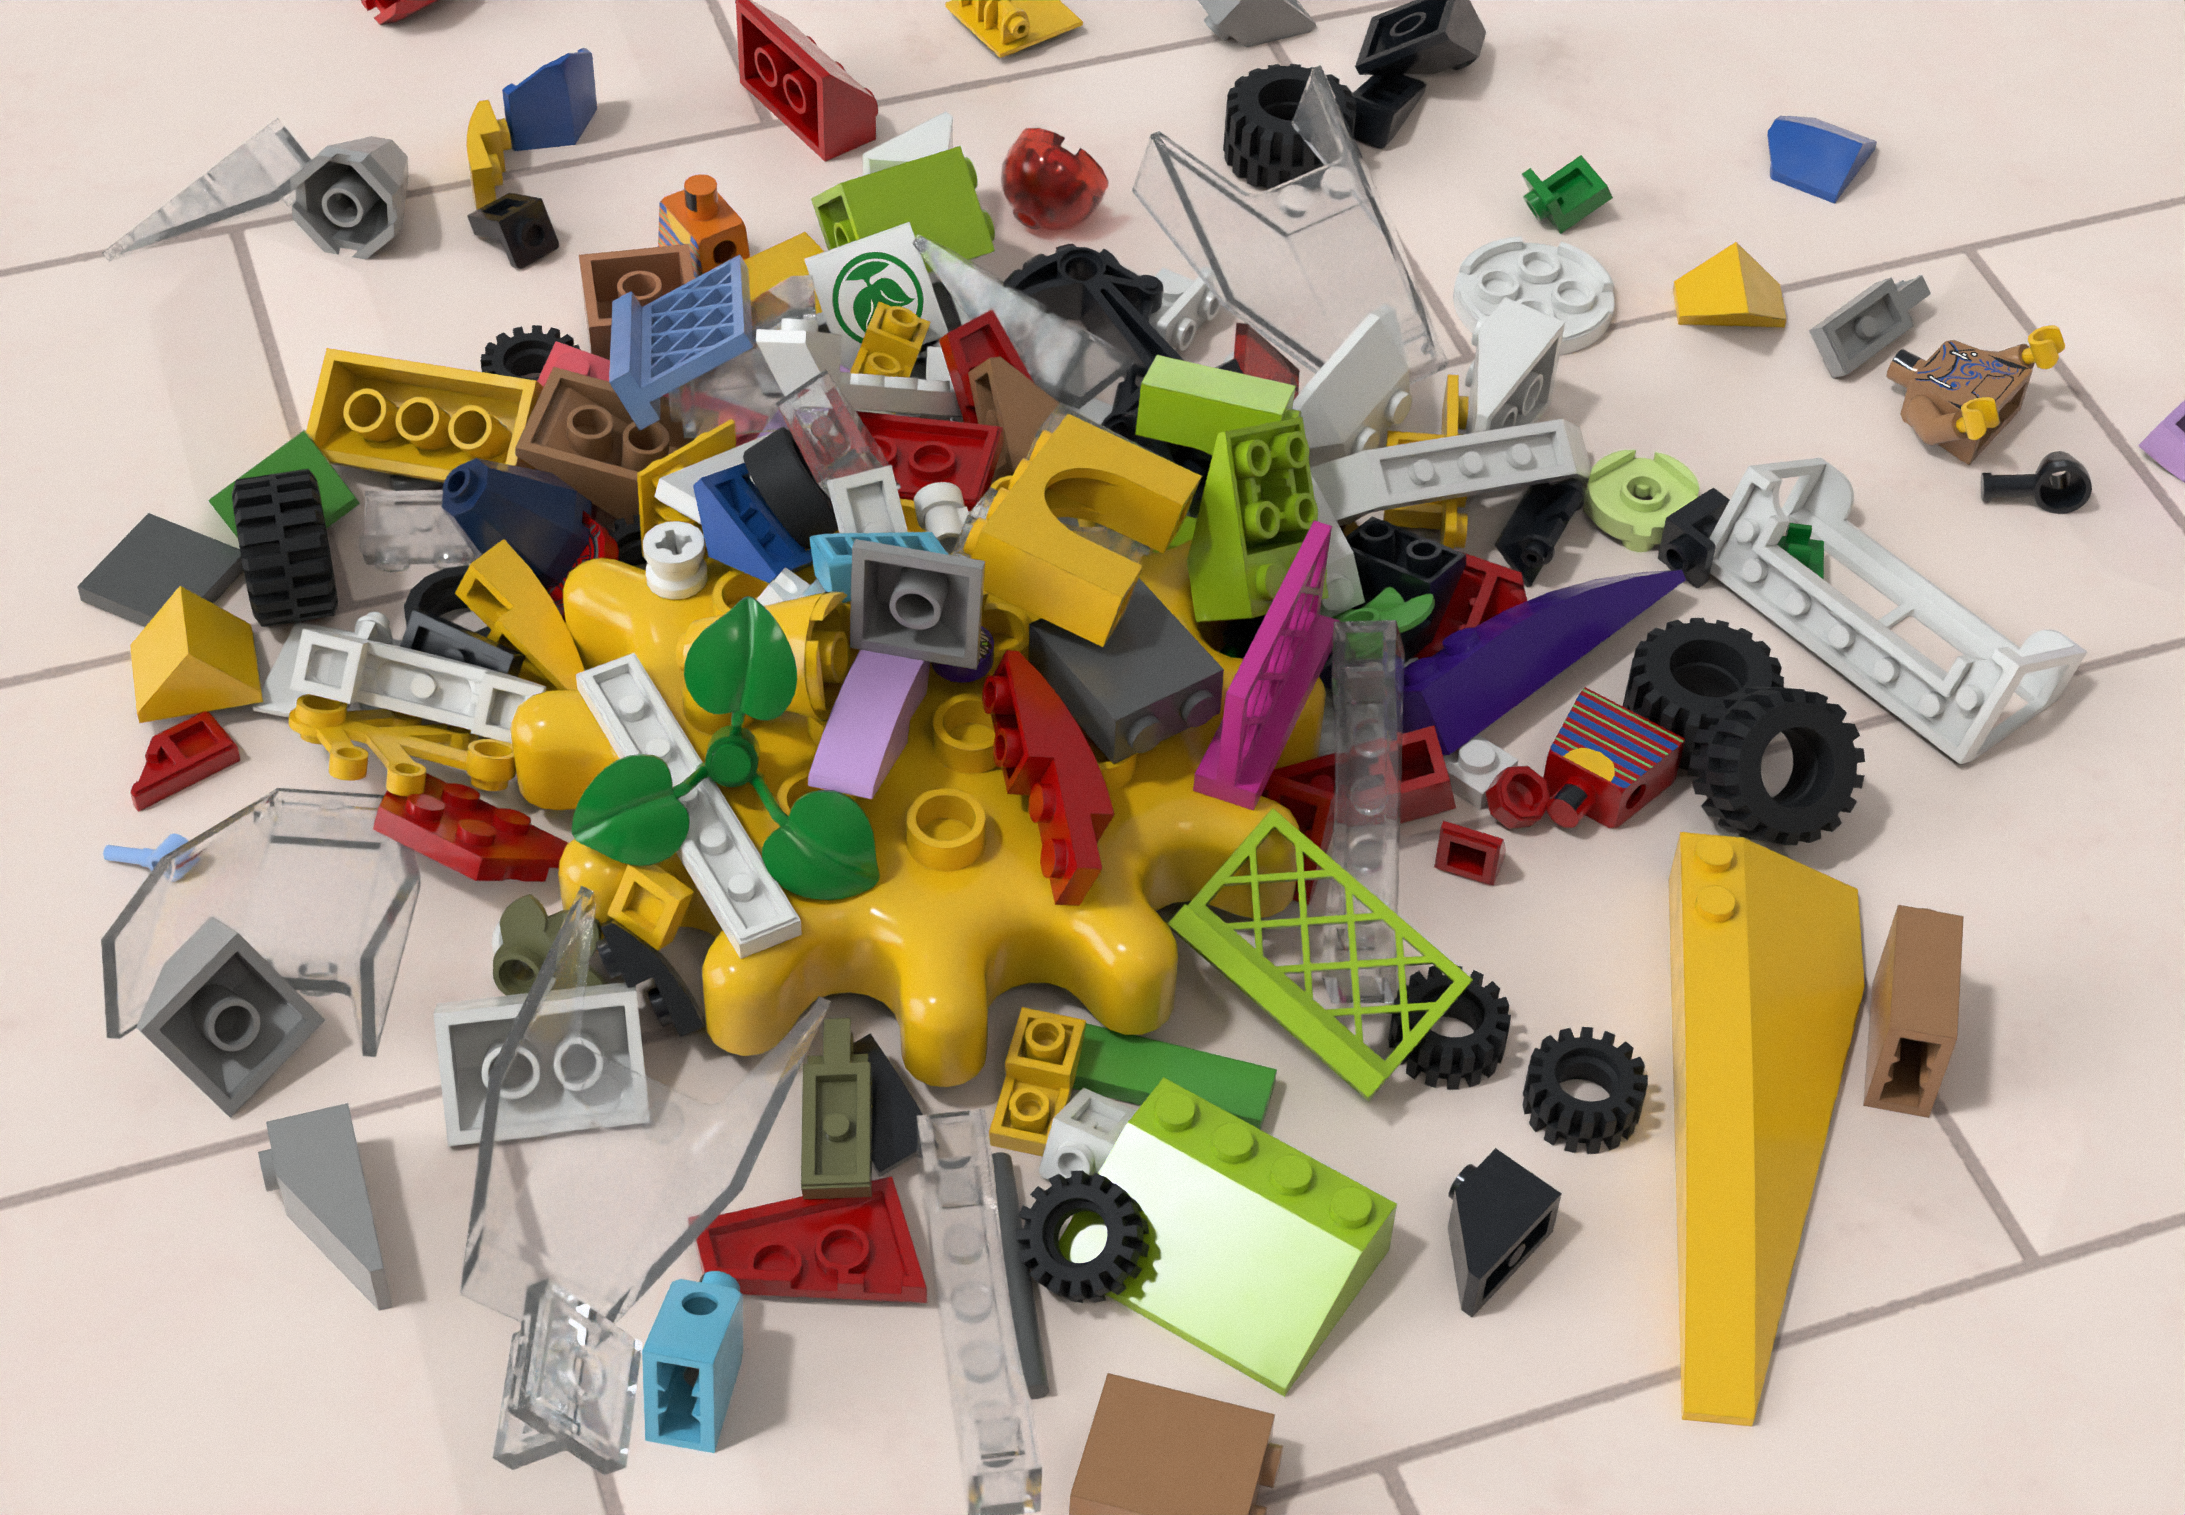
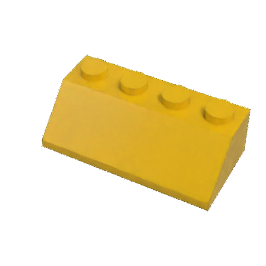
(416, 415)

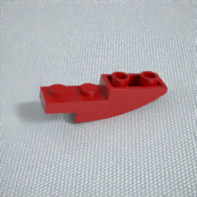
(1053, 763)

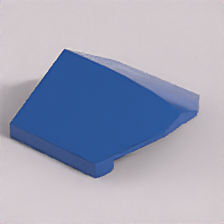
(552, 103)
(1816, 155)
(743, 528)

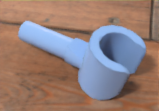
(145, 857)

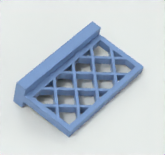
(678, 337)

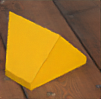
(1729, 292)

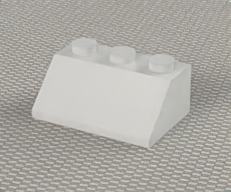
(475, 1030)

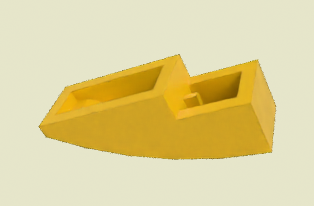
(521, 617)

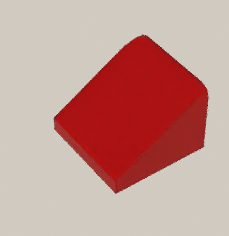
(1469, 853)

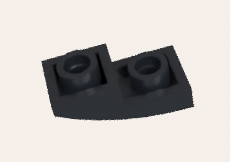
(638, 961)
(892, 1111)

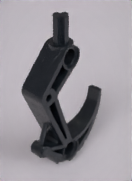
(1109, 303)

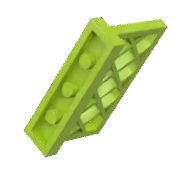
(1282, 997)

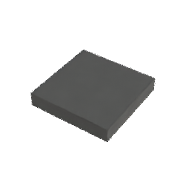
(153, 564)

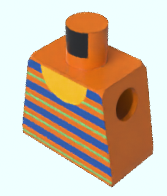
(704, 222)

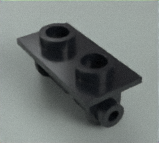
(1538, 524)

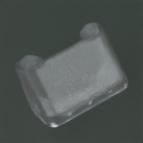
(745, 384)

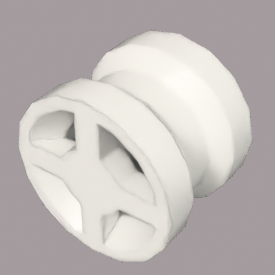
(675, 560)

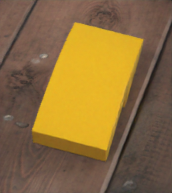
(485, 147)
(891, 342)
(1037, 1079)

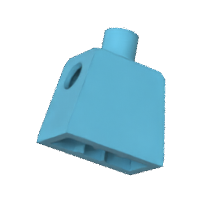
(700, 1330)

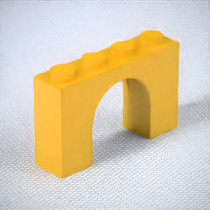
(1086, 477)

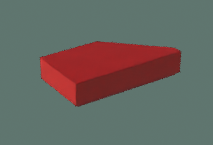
(183, 758)

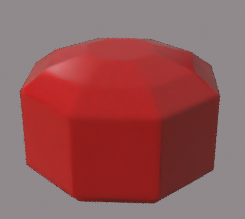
(1517, 797)

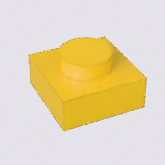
(650, 904)

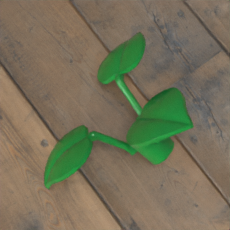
(743, 669)

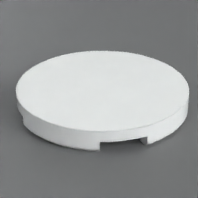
(1543, 277)

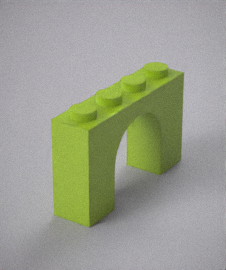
(1196, 402)

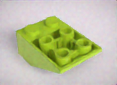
(1251, 520)

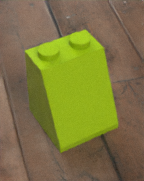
(928, 192)

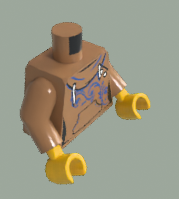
(1969, 393)

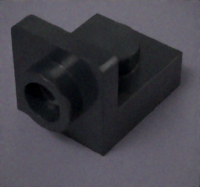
(518, 224)
(1686, 537)

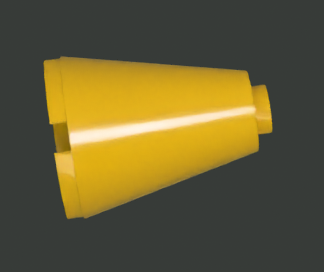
(820, 643)

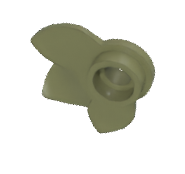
(528, 938)

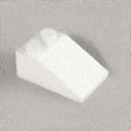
(1512, 367)

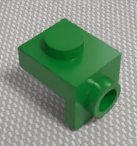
(1566, 194)

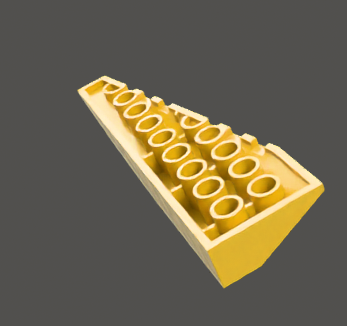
(1759, 1046)

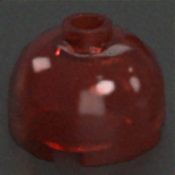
(1050, 183)

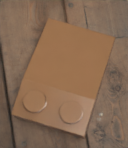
(592, 441)

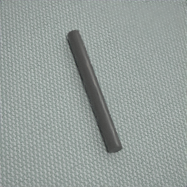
(1019, 1280)

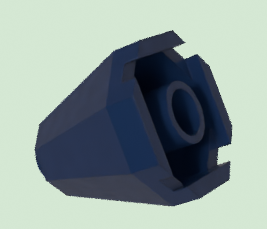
(525, 507)

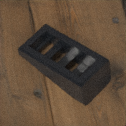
(1384, 106)

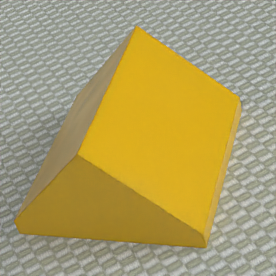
(193, 660)

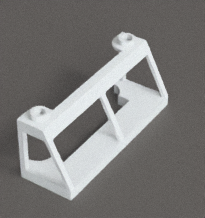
(1945, 708)

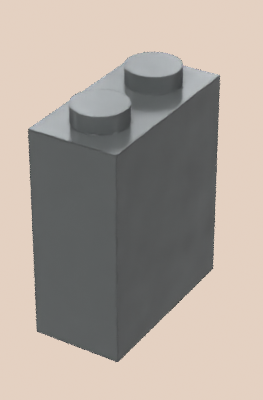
(1138, 686)

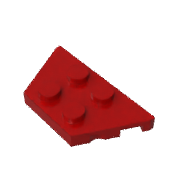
(468, 833)

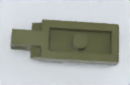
(837, 1118)

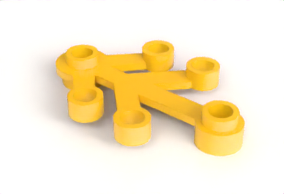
(393, 739)

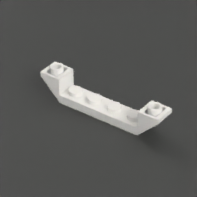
(802, 353)
(1452, 468)

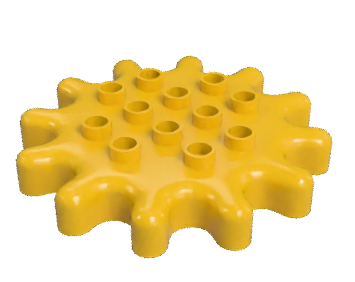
(955, 854)

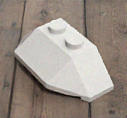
(1357, 391)

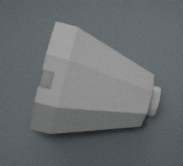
(352, 195)

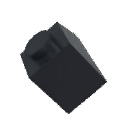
(1496, 1225)

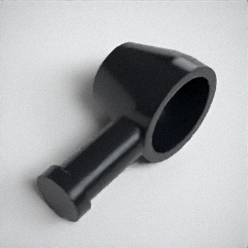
(2052, 493)

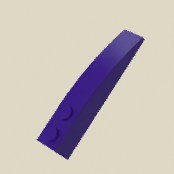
(1519, 651)

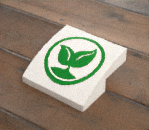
(872, 271)

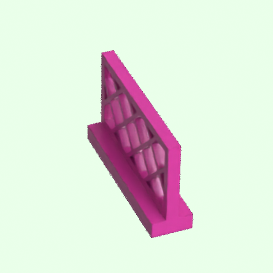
(1272, 681)

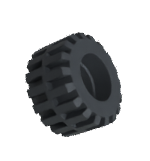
(1259, 127)
(284, 547)
(1690, 671)
(1820, 775)

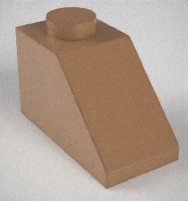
(1009, 401)

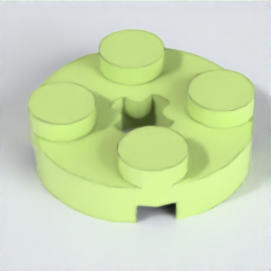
(1631, 519)

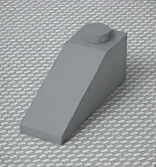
(326, 1194)

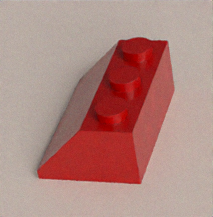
(802, 83)

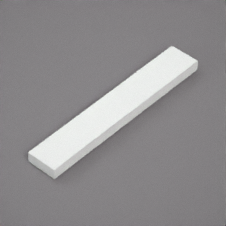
(717, 847)

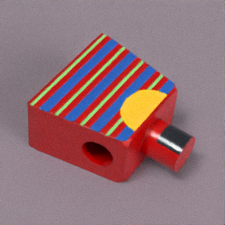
(1607, 763)

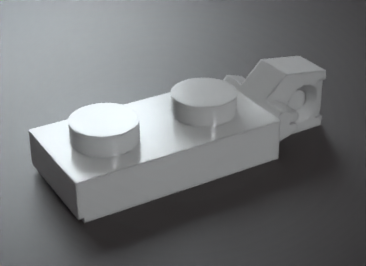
(1867, 323)

